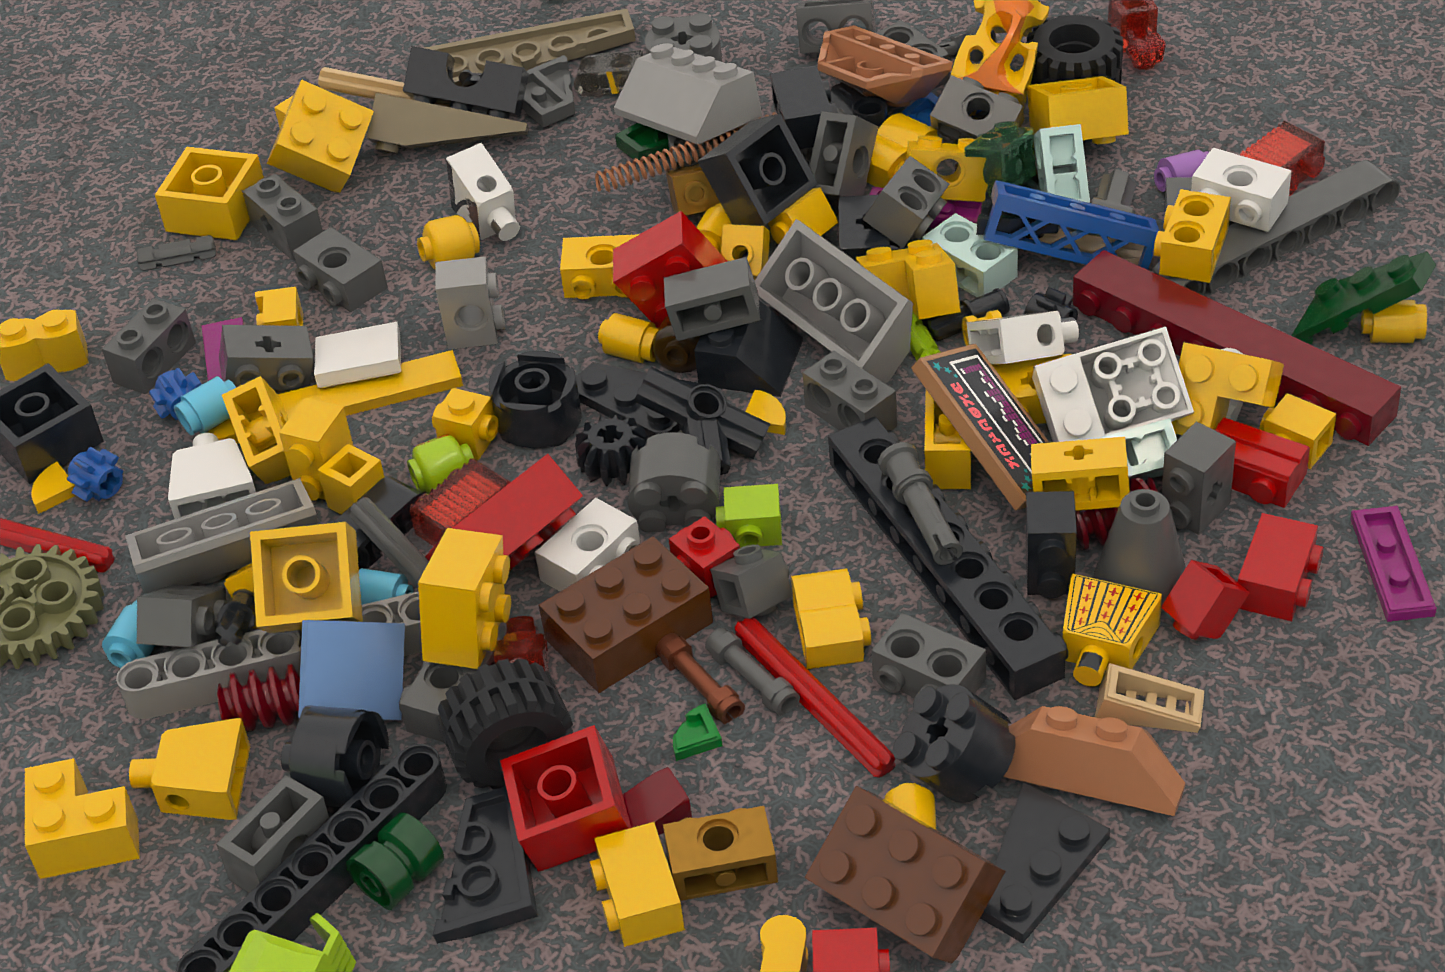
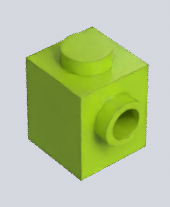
(752, 514)

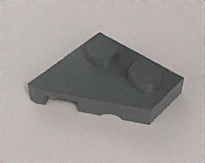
(549, 92)

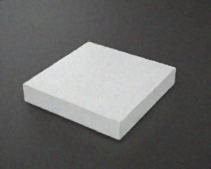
(357, 355)

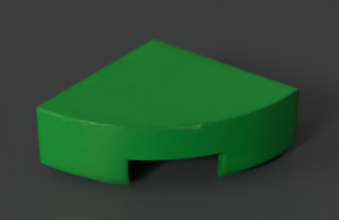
(696, 734)

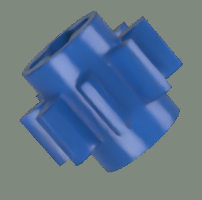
(170, 388)
(95, 474)

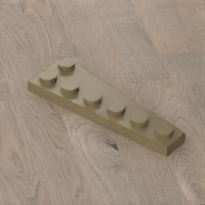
(541, 43)

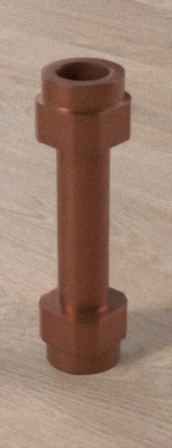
(677, 653)

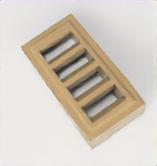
(1147, 713)

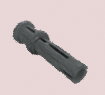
(914, 488)

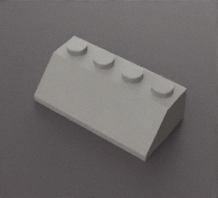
(688, 94)
(837, 301)
(215, 539)

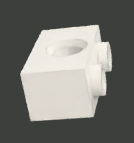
(1255, 187)
(586, 544)

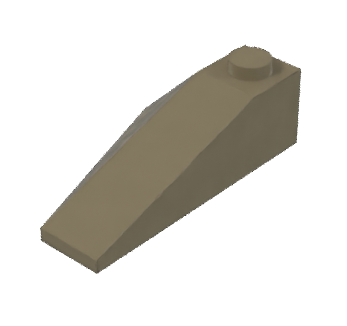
(418, 124)

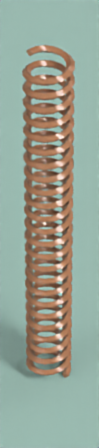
(657, 164)

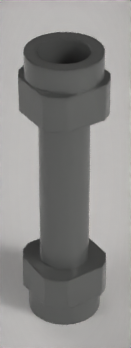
(776, 693)

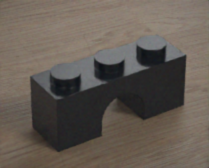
(497, 92)

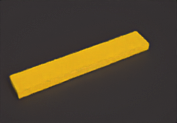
(415, 380)

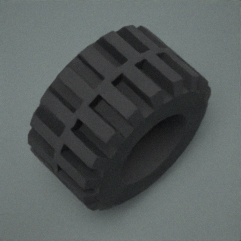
(1076, 49)
(498, 716)

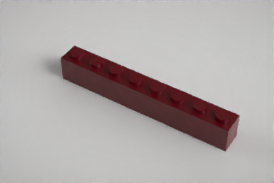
(1144, 301)

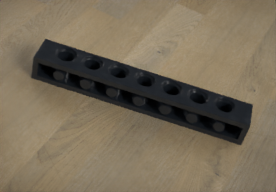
(971, 588)

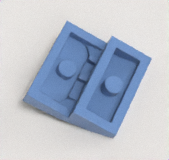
(352, 666)

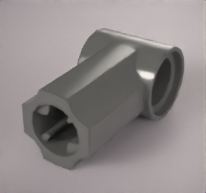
(1115, 191)

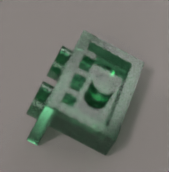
(1007, 152)

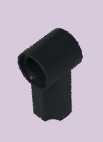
(854, 103)

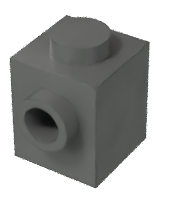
(751, 582)

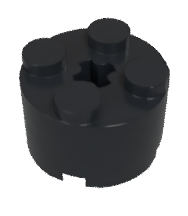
(535, 400)
(955, 742)
(335, 751)

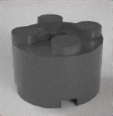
(686, 33)
(673, 482)

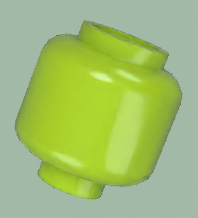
(435, 460)

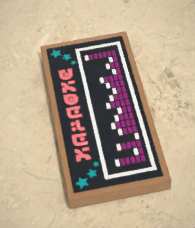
(984, 416)

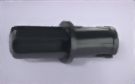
(951, 324)
(236, 617)

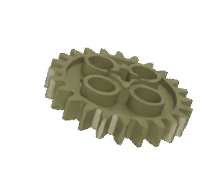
(45, 603)

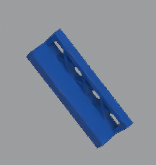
(1067, 213)

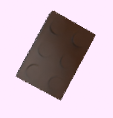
(621, 612)
(905, 875)

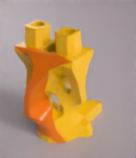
(994, 70)

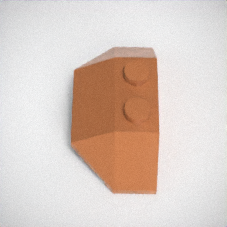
(880, 65)
(1094, 759)

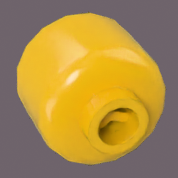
(448, 240)

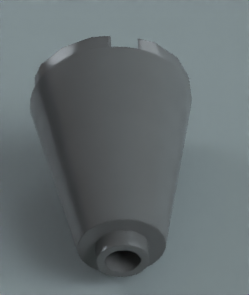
(1142, 545)

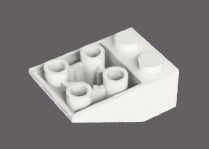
(1112, 388)

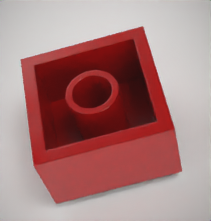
(657, 253)
(564, 797)

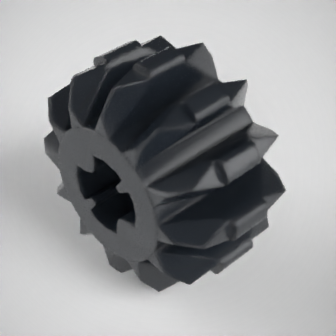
(607, 448)

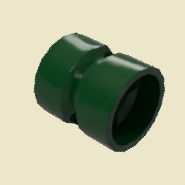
(401, 855)

